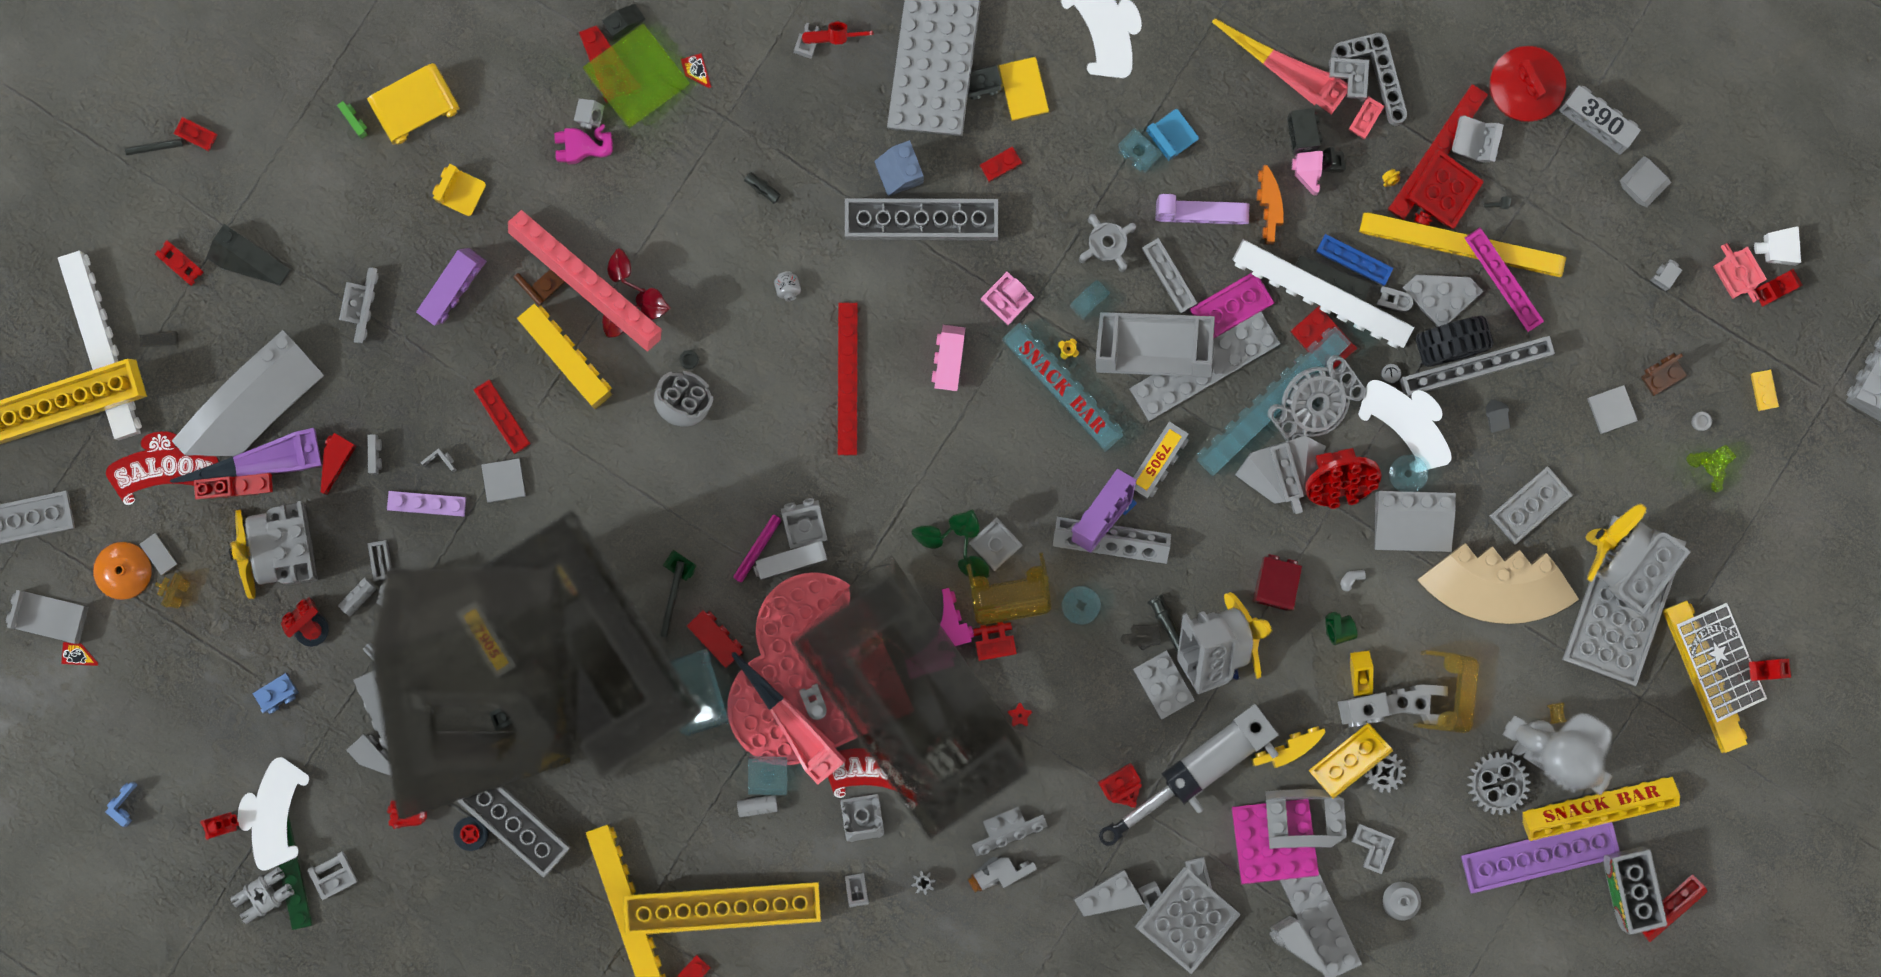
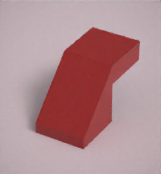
(1778, 287)
(1769, 669)

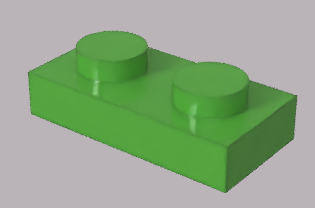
(358, 125)

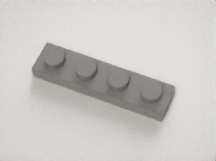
(1169, 275)

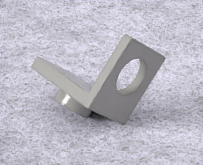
(445, 457)

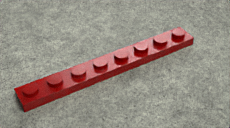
(1444, 141)
(847, 378)

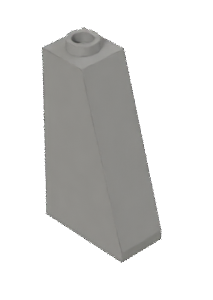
(790, 561)

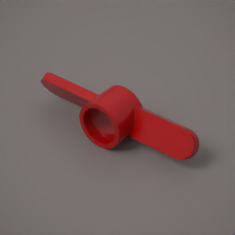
(836, 34)

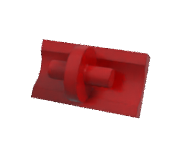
(220, 825)

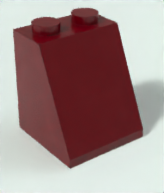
(1277, 583)

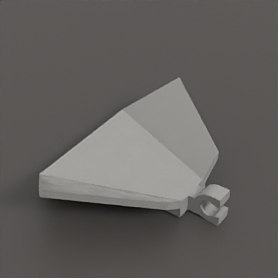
(1282, 470)

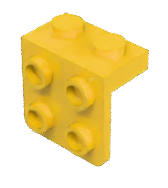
(458, 190)

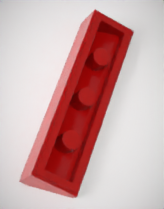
(1678, 902)

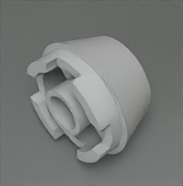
(1401, 901)

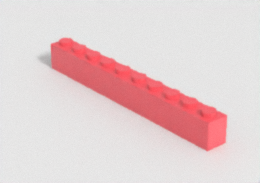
(584, 280)

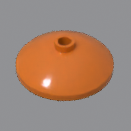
(134, 575)

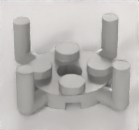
(1105, 253)

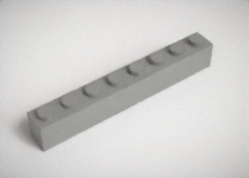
(1478, 366)

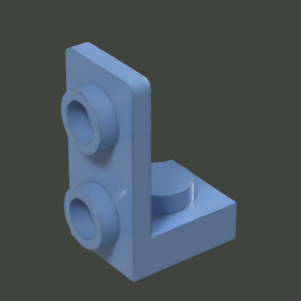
(121, 816)

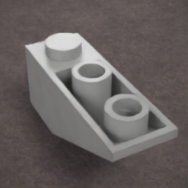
(369, 754)

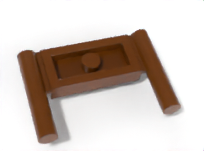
(542, 288)

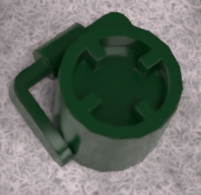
(1340, 628)

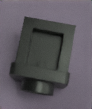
(1333, 160)

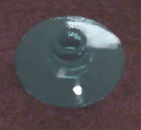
(1417, 468)

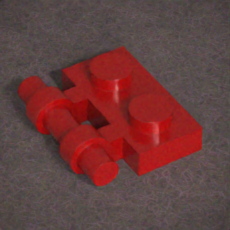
(994, 647)

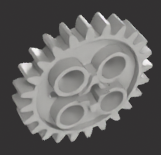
(1504, 800)

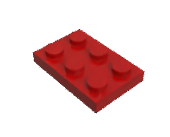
(1311, 329)

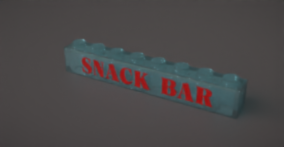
(1062, 387)

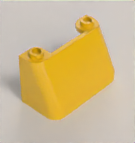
(413, 102)

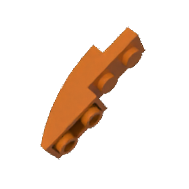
(1270, 196)

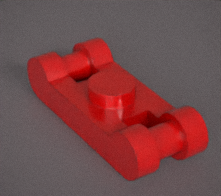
(179, 263)

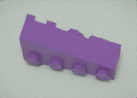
(451, 286)
(1104, 511)

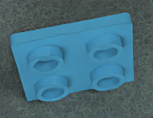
(1172, 134)

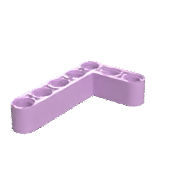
(1200, 212)

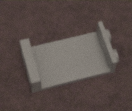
(47, 616)

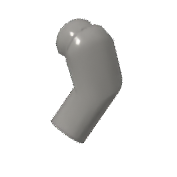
(1350, 577)

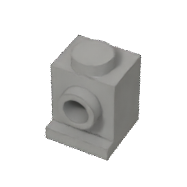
(1666, 275)

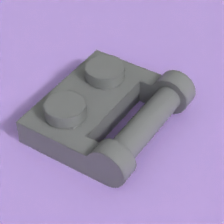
(336, 881)

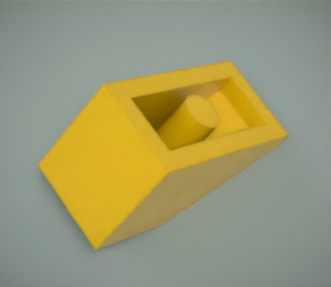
(1361, 673)

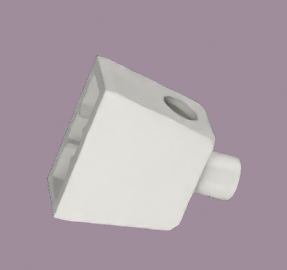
(1781, 247)

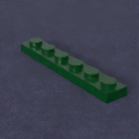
(296, 903)

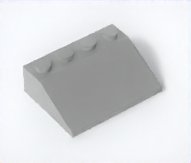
(1414, 521)
(1293, 937)

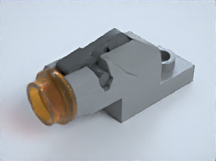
(999, 870)

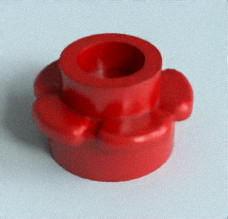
(1423, 218)

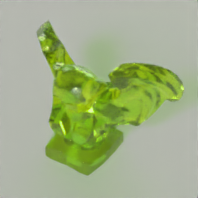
(1714, 464)

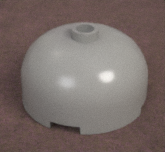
(682, 398)

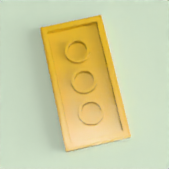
(1350, 760)

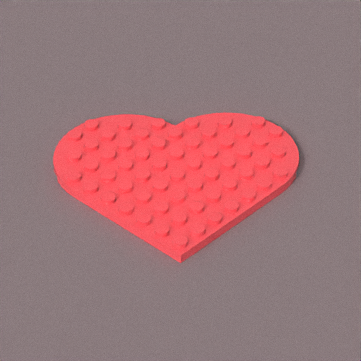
(779, 621)

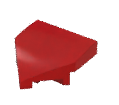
(1122, 786)

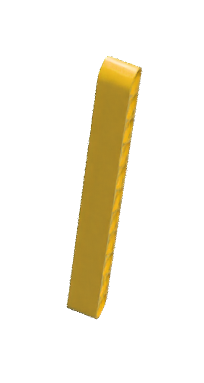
(1456, 244)

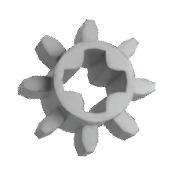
(918, 879)

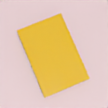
(1023, 88)

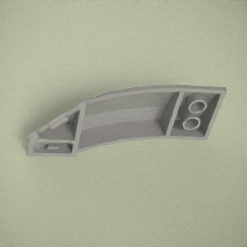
(249, 400)

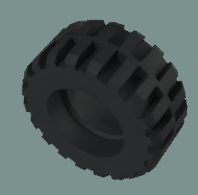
(1454, 341)

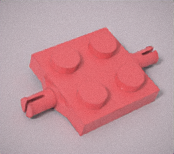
(1740, 272)

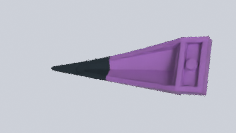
(287, 454)

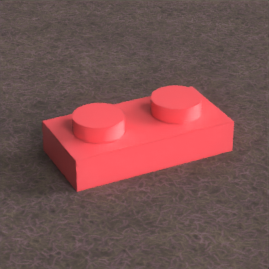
(1366, 117)

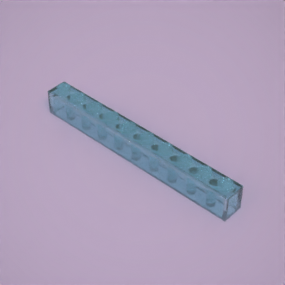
(1257, 417)

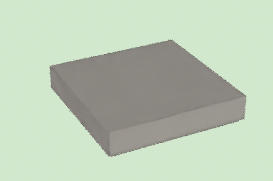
(1612, 409)
(503, 480)
(995, 544)

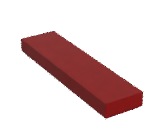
(502, 416)

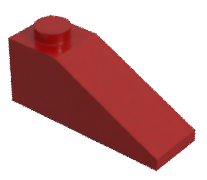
(335, 457)

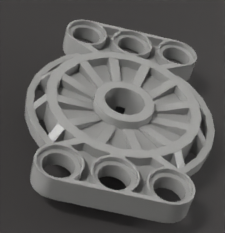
(1332, 396)

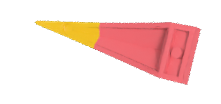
(1305, 79)

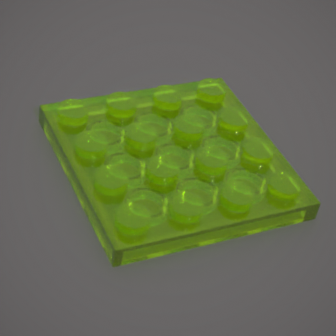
(636, 75)

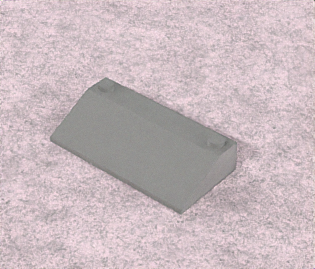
(1155, 344)

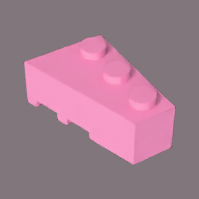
(948, 357)

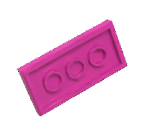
(1235, 303)

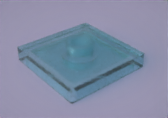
(767, 775)

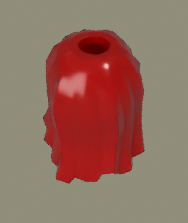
(411, 821)

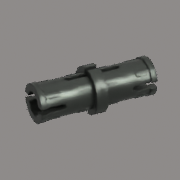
(762, 187)

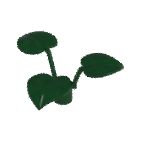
(963, 524)

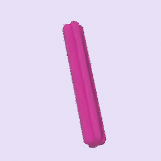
(757, 548)

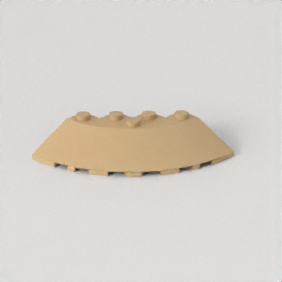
(1499, 588)

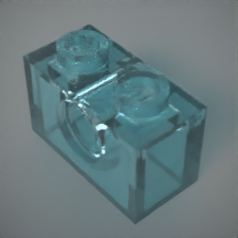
(1137, 140)

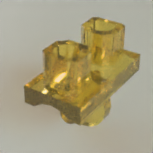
(176, 583)

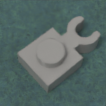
(805, 49)

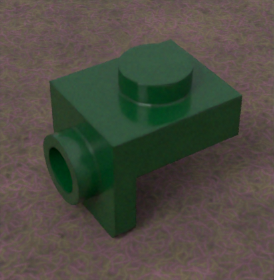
(689, 567)

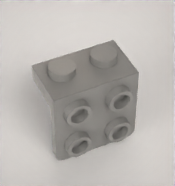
(1477, 139)

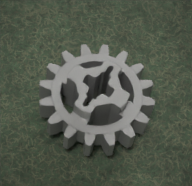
(1395, 764)

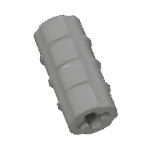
(357, 597)
(757, 806)

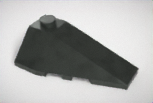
(239, 255)

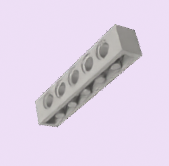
(1118, 542)

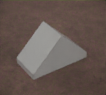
(856, 890)

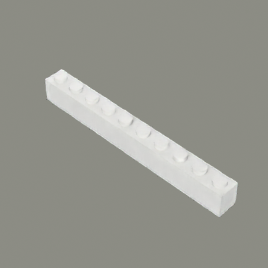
(1322, 293)
(96, 334)

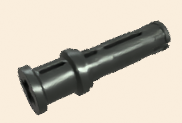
(1163, 614)

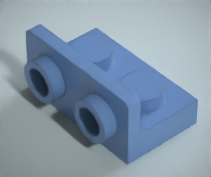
(276, 693)

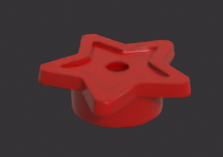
(1019, 720)

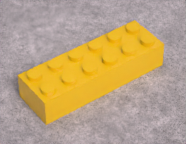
(564, 356)

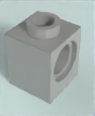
(589, 113)

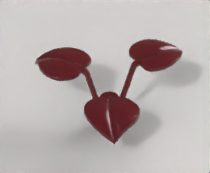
(649, 300)

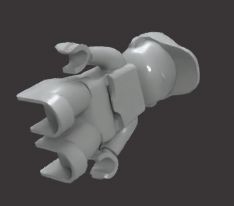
(1569, 756)

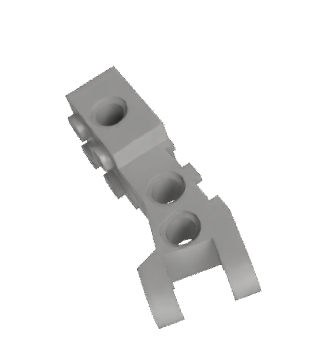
(1382, 705)

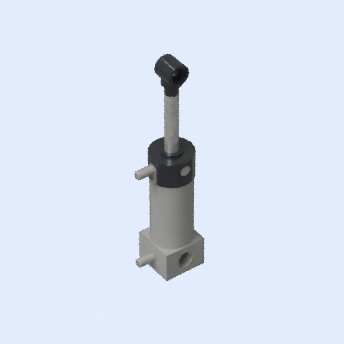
(1204, 766)

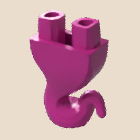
(580, 145)

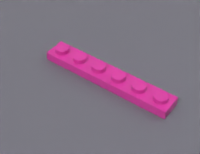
(1504, 279)

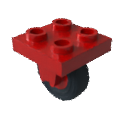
(306, 624)

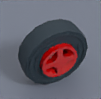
(465, 831)

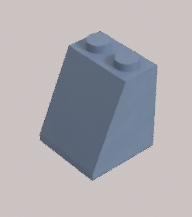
(899, 169)

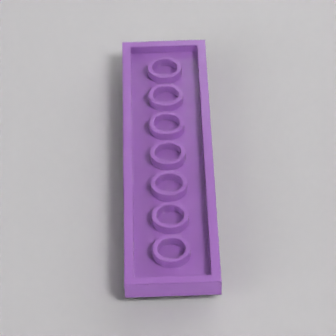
(1538, 857)

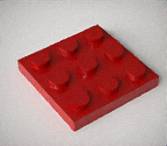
(1445, 189)

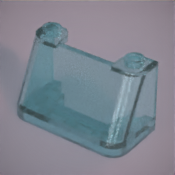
(699, 677)

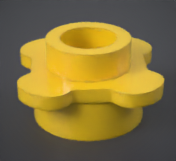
(1391, 177)
(1072, 352)

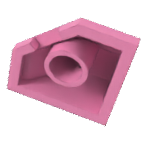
(1309, 169)

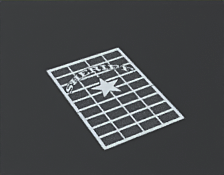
(1721, 661)

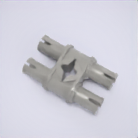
(254, 891)

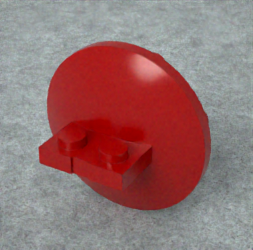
(1527, 84)
(1340, 476)

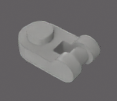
(1402, 300)
(817, 708)

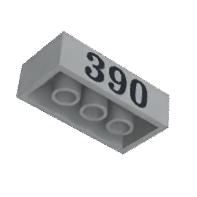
(1600, 119)

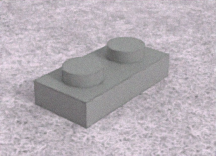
(374, 461)

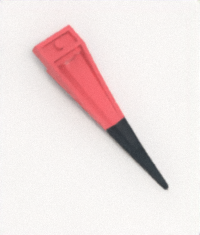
(810, 745)

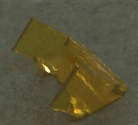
(1012, 598)
(1462, 718)

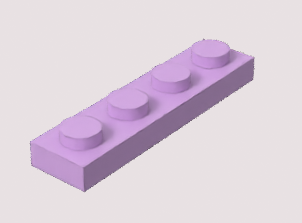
(426, 503)

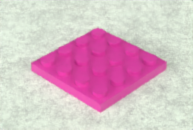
(1255, 857)

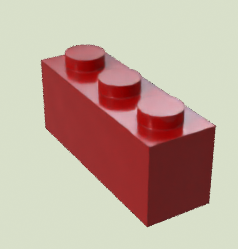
(715, 638)

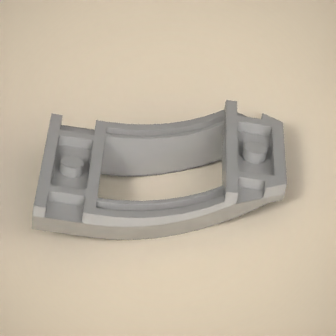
(1278, 819)

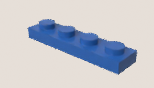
(1354, 260)

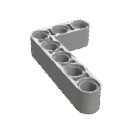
(1380, 71)

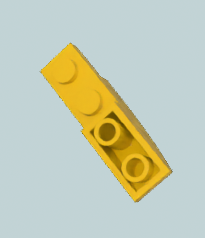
(1297, 746)

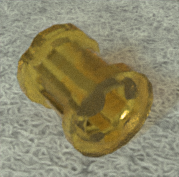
(1557, 713)

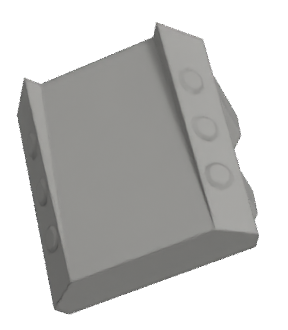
(1644, 182)
(862, 818)

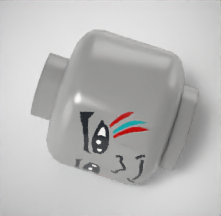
(787, 286)

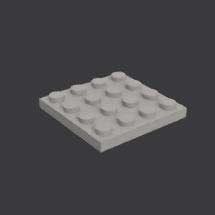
(1187, 920)

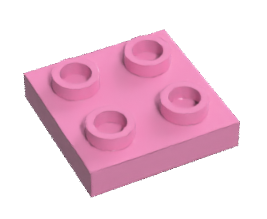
(1007, 298)

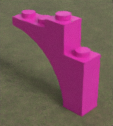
(957, 633)

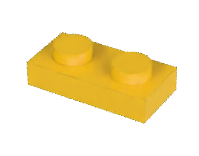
(1764, 390)

